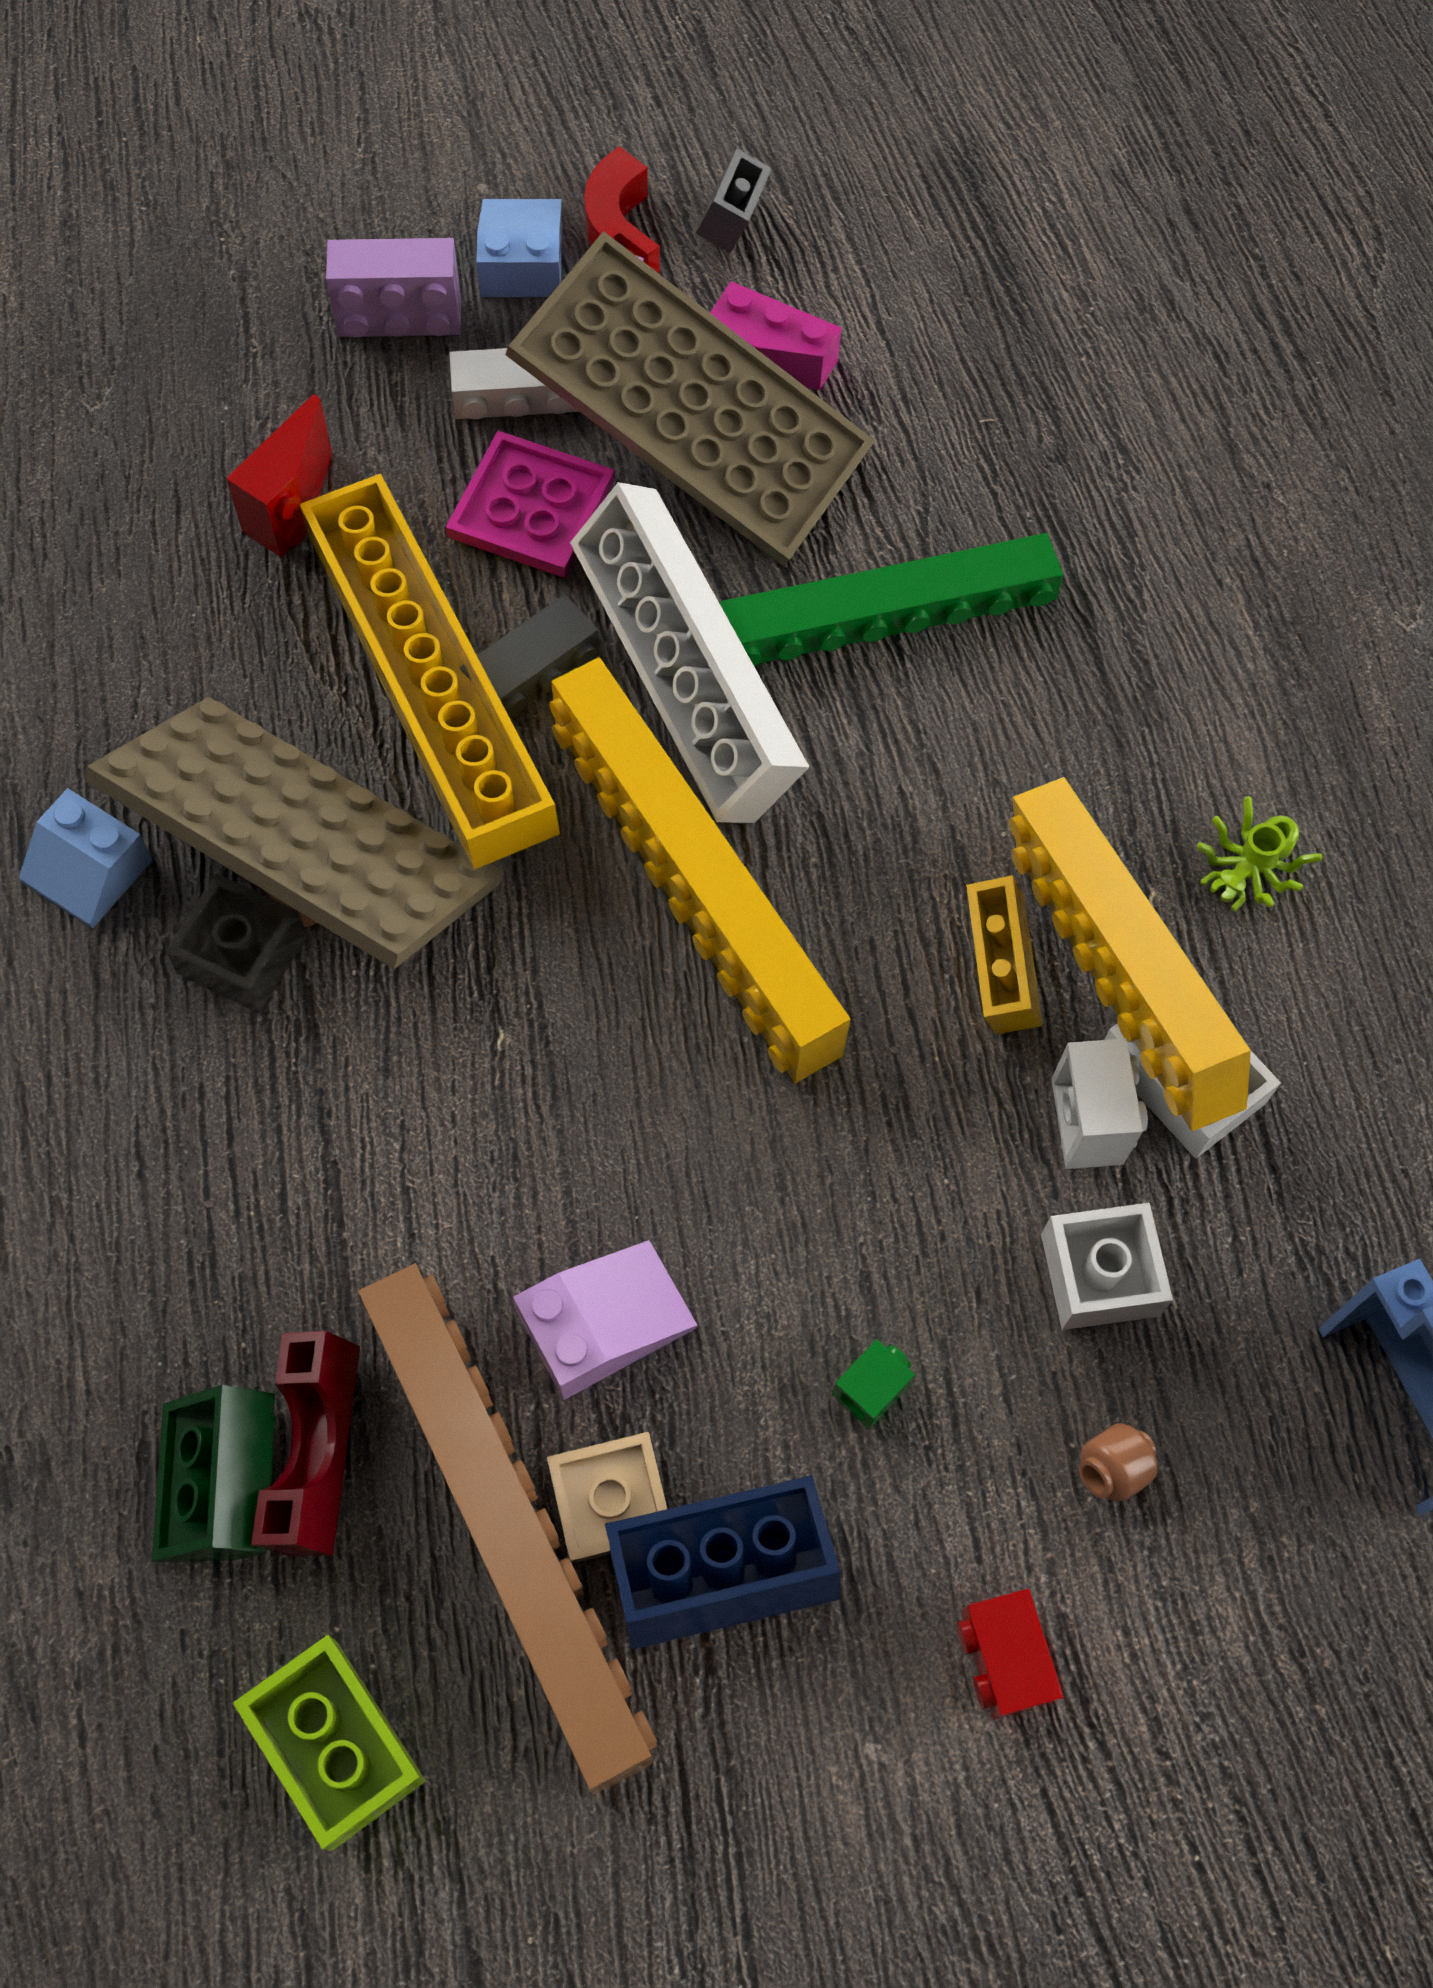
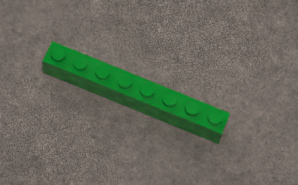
(895, 599)

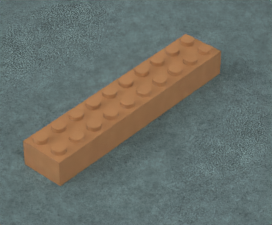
(508, 1532)

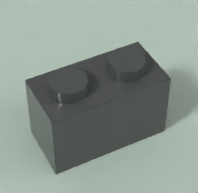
(733, 200)

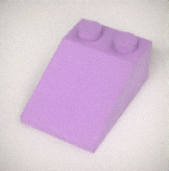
(603, 1316)

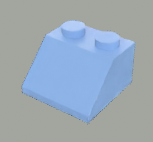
(82, 858)

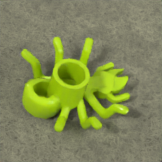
(1263, 851)

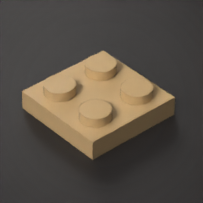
(603, 1487)

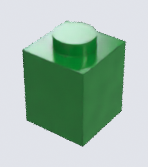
(874, 1382)

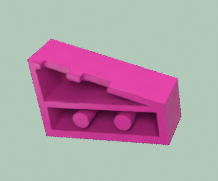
(787, 336)

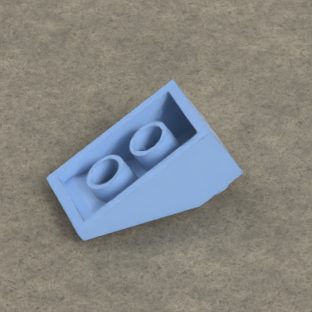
(519, 247)

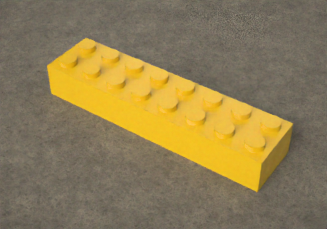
(1131, 956)

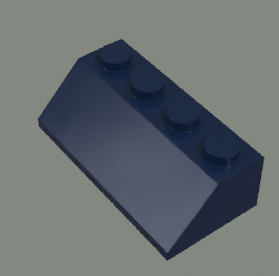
(723, 1562)

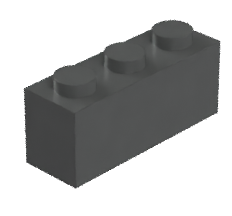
(538, 653)

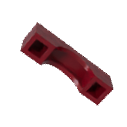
(303, 1505)

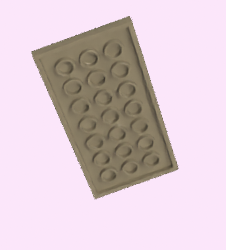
(690, 397)
(296, 829)

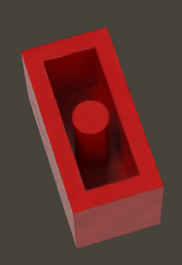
(1009, 1654)

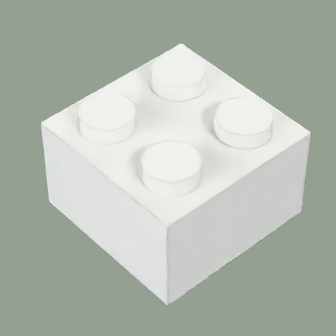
(1098, 1103)
(1106, 1266)

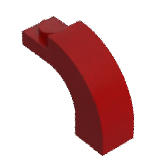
(610, 193)

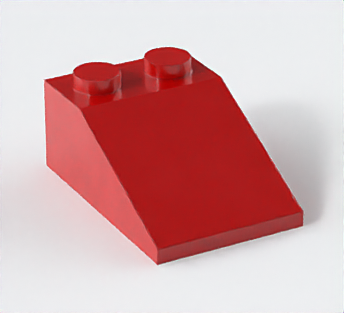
(281, 476)

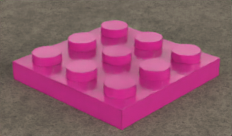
(529, 503)

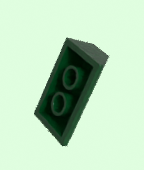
(211, 1474)

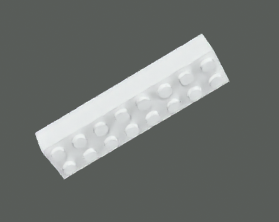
(688, 655)

